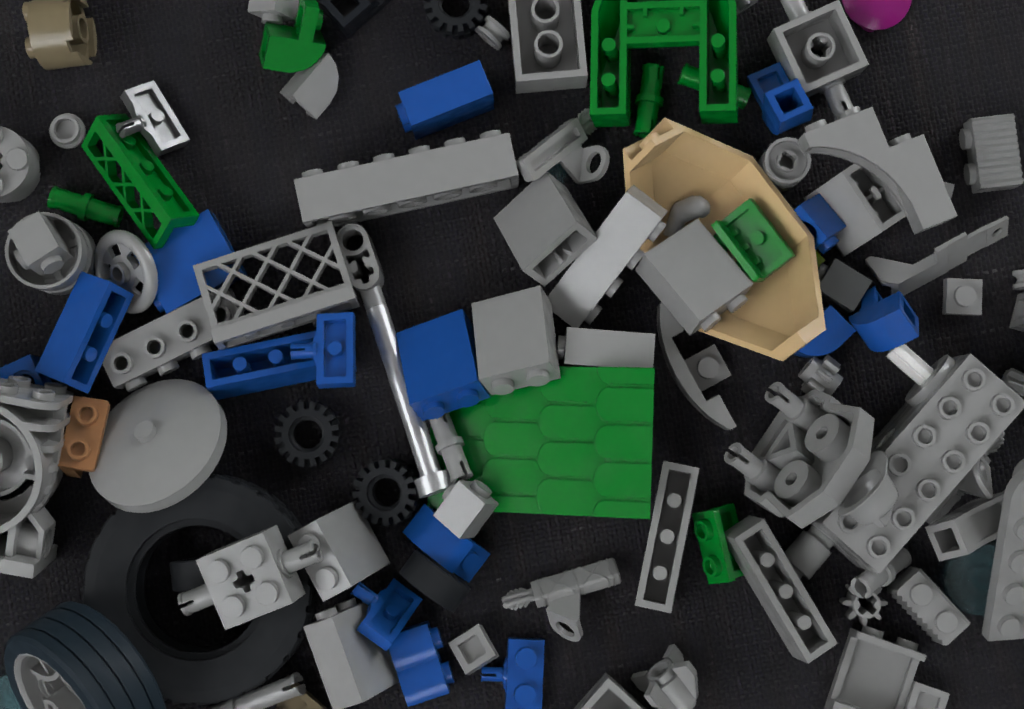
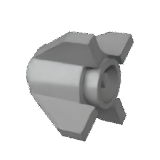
(669, 682)

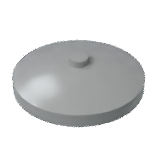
(159, 446)

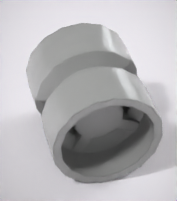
(785, 163)

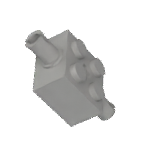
(822, 30)
(231, 589)

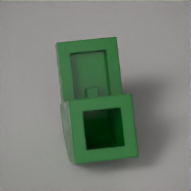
(295, 47)

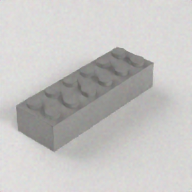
(408, 181)

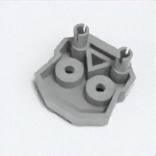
(805, 455)

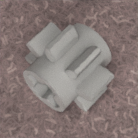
(821, 375)
(855, 608)

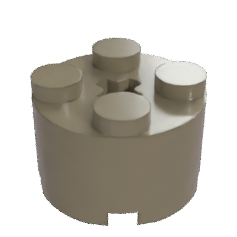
(59, 33)

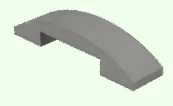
(713, 408)

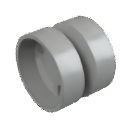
(62, 281)

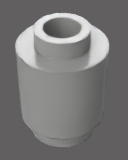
(809, 552)

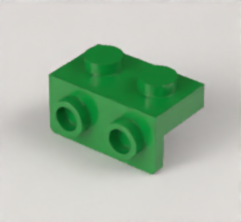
(752, 241)
(709, 530)

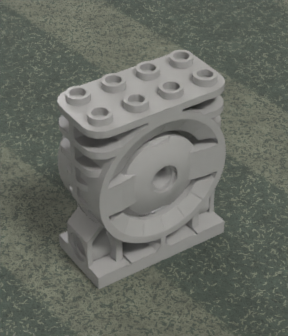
(30, 451)

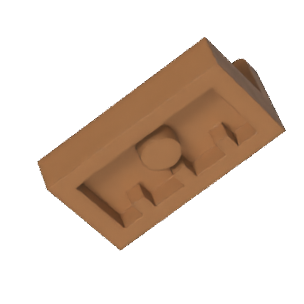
(83, 435)

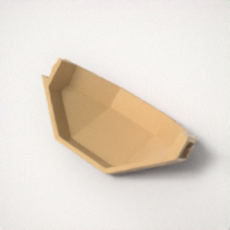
(682, 163)

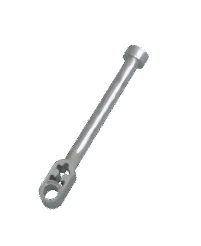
(432, 478)

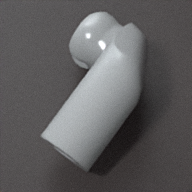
(685, 211)

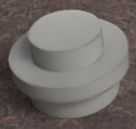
(67, 131)

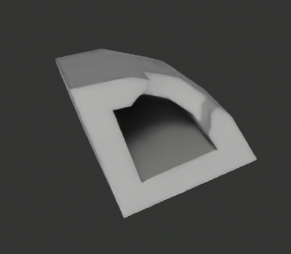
(313, 86)

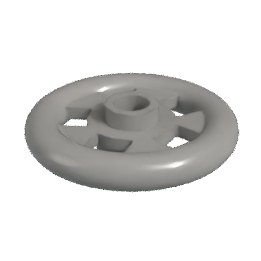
(125, 269)

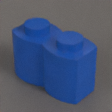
(419, 663)

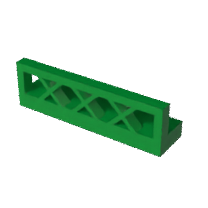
(141, 170)

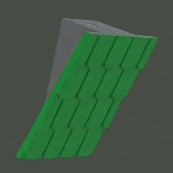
(564, 444)

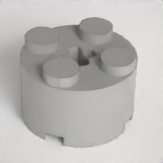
(20, 167)

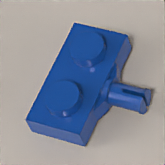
(332, 350)
(386, 611)
(520, 673)

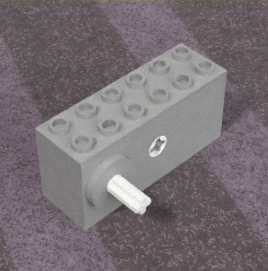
(930, 447)

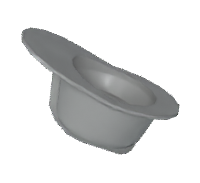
(880, 495)

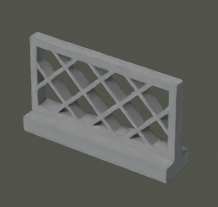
(277, 316)

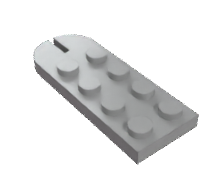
(1006, 589)

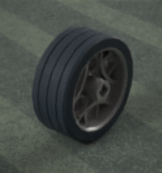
(78, 662)

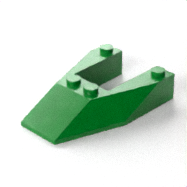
(663, 23)

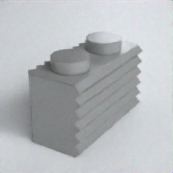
(991, 153)
(928, 606)

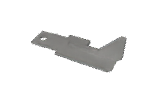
(908, 277)

